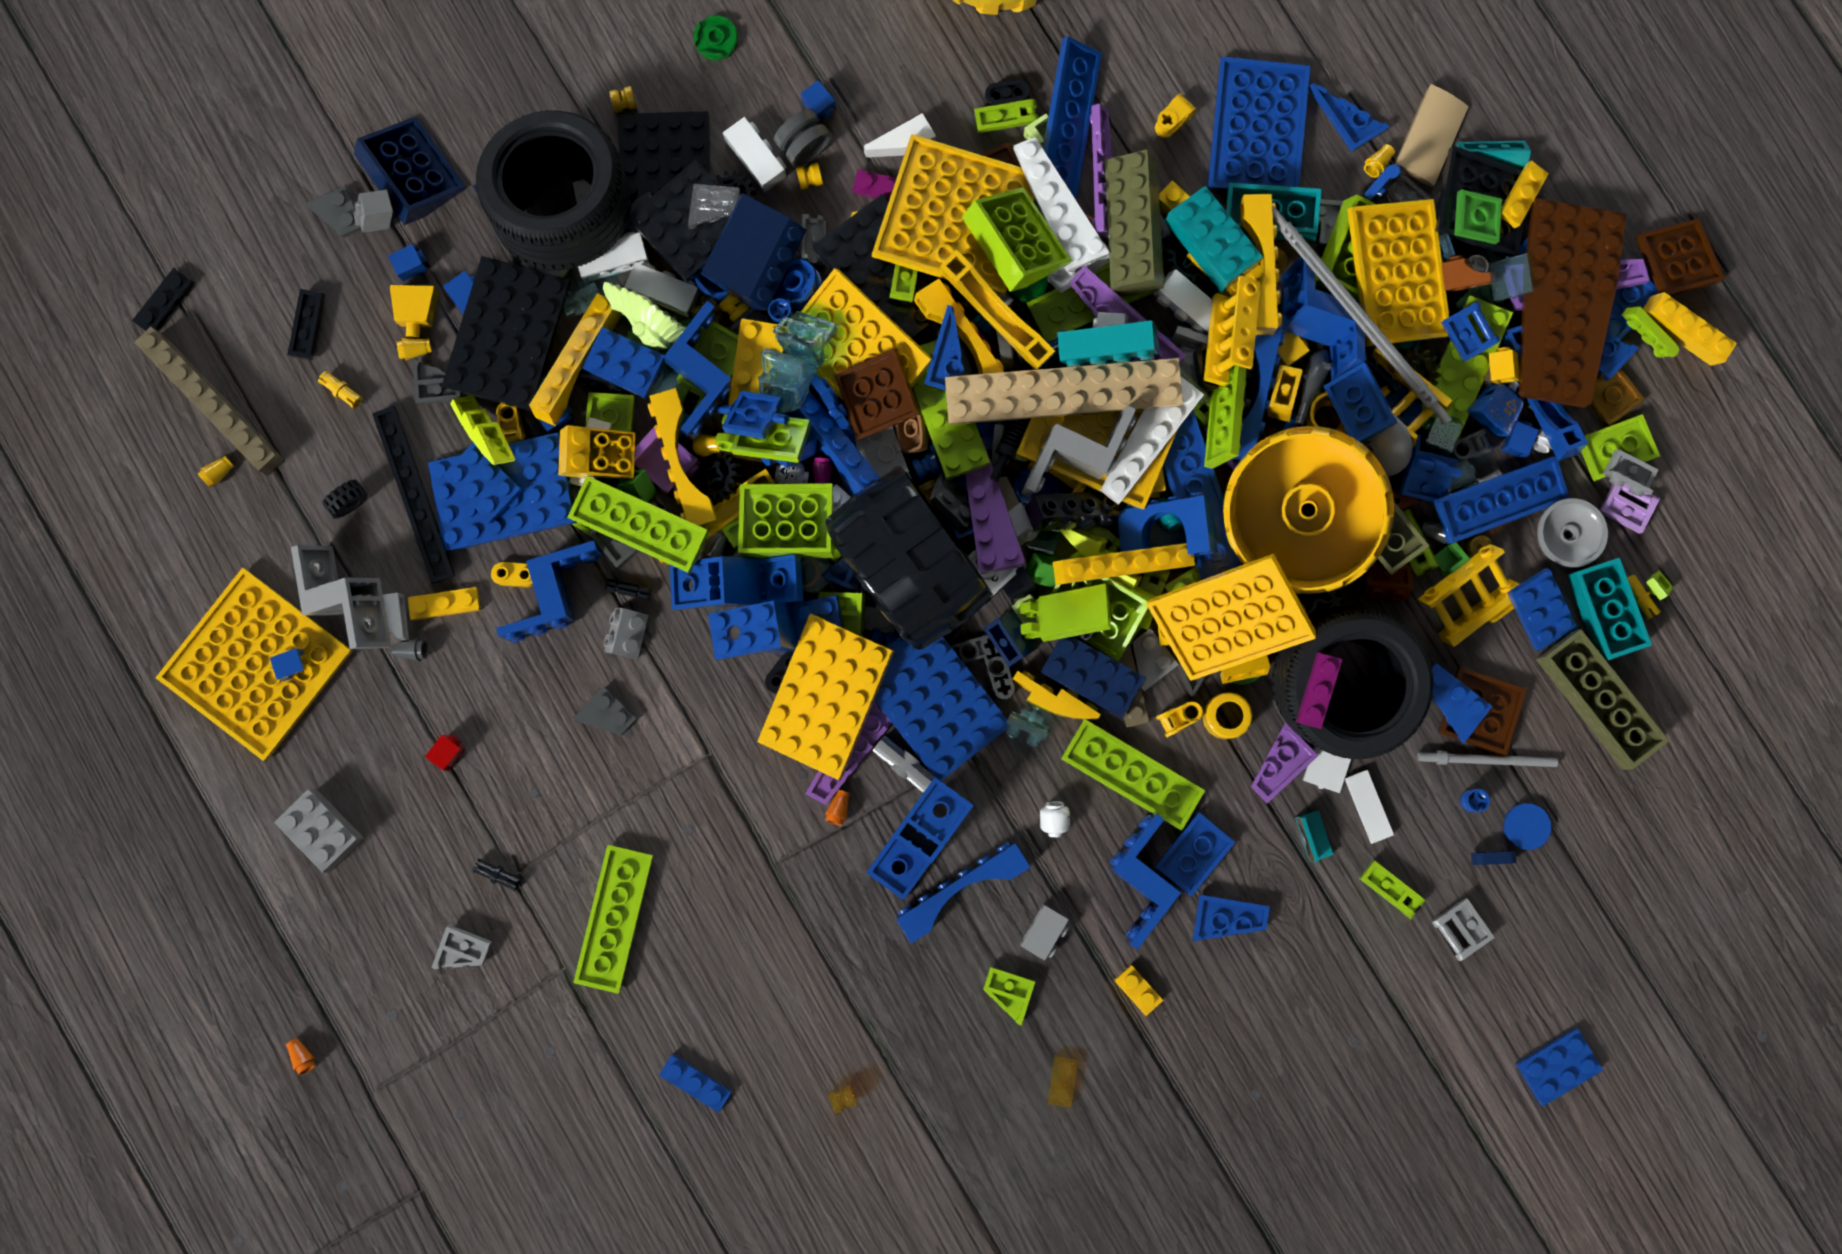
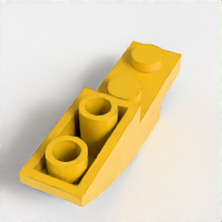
(1063, 704)

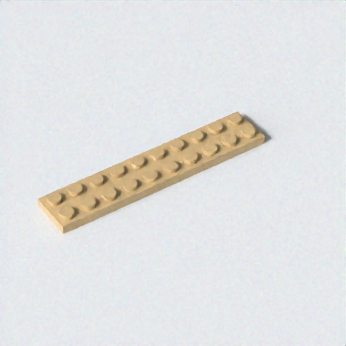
(1063, 391)

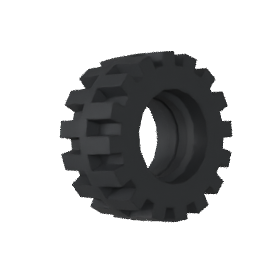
(345, 499)

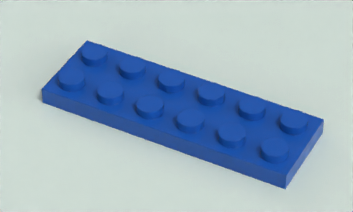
(1501, 499)

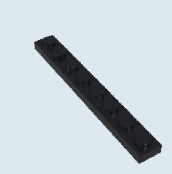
(413, 494)

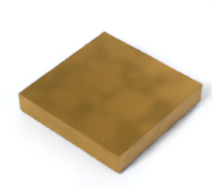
(1615, 398)

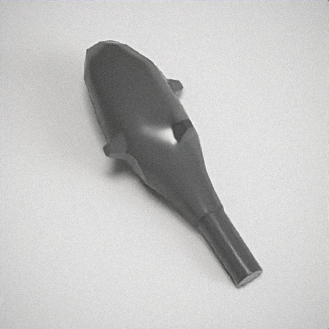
(1312, 382)

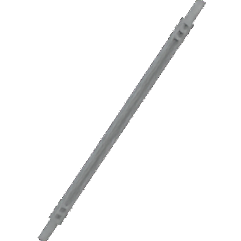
(1359, 315)

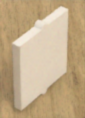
(1327, 771)

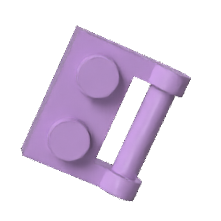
(1627, 512)

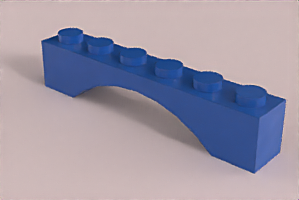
(1265, 361)
(1559, 428)
(849, 461)
(920, 918)

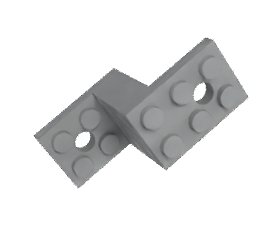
(1080, 451)
(327, 595)

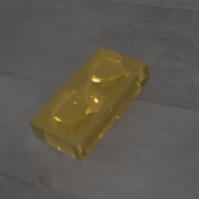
(1062, 1081)

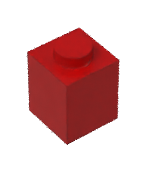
(445, 752)

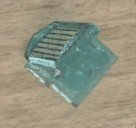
(805, 336)
(786, 378)

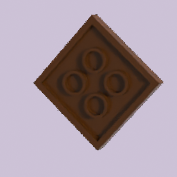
(1680, 258)
(877, 394)
(1498, 725)

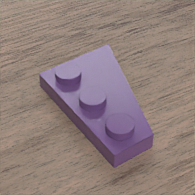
(1283, 763)

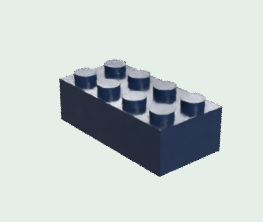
(1094, 675)

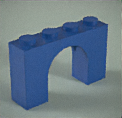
(1194, 512)

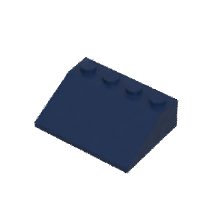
(409, 168)
(753, 252)

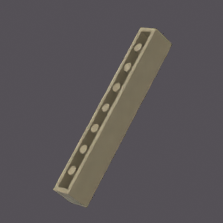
(209, 401)

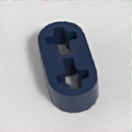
(1498, 857)

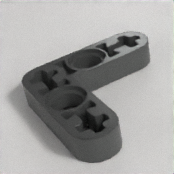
(981, 652)

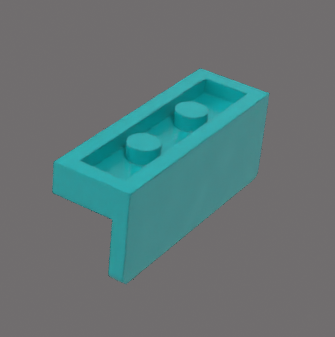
(1507, 152)

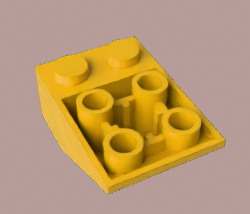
(596, 453)

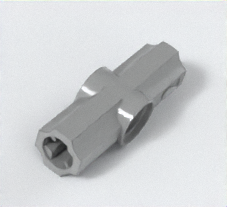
(903, 764)

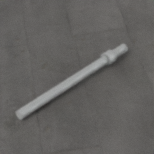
(1443, 758)

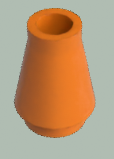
(838, 808)
(300, 1057)

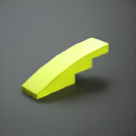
(482, 431)
(1092, 545)

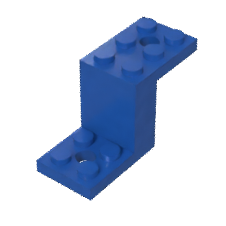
(1320, 318)
(698, 369)
(737, 582)
(551, 591)
(768, 626)
(919, 838)
(1143, 880)

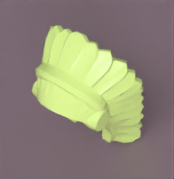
(648, 321)

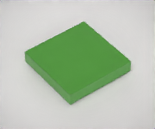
(1478, 216)

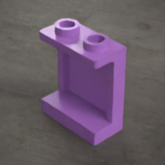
(650, 458)

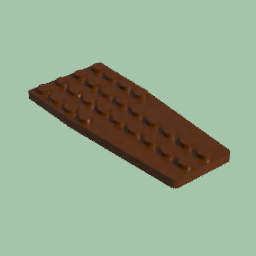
(1566, 317)

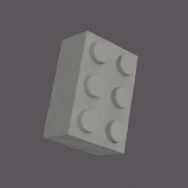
(319, 830)

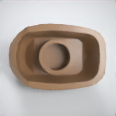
(913, 435)

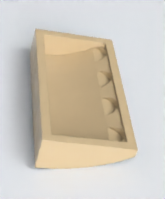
(1431, 135)

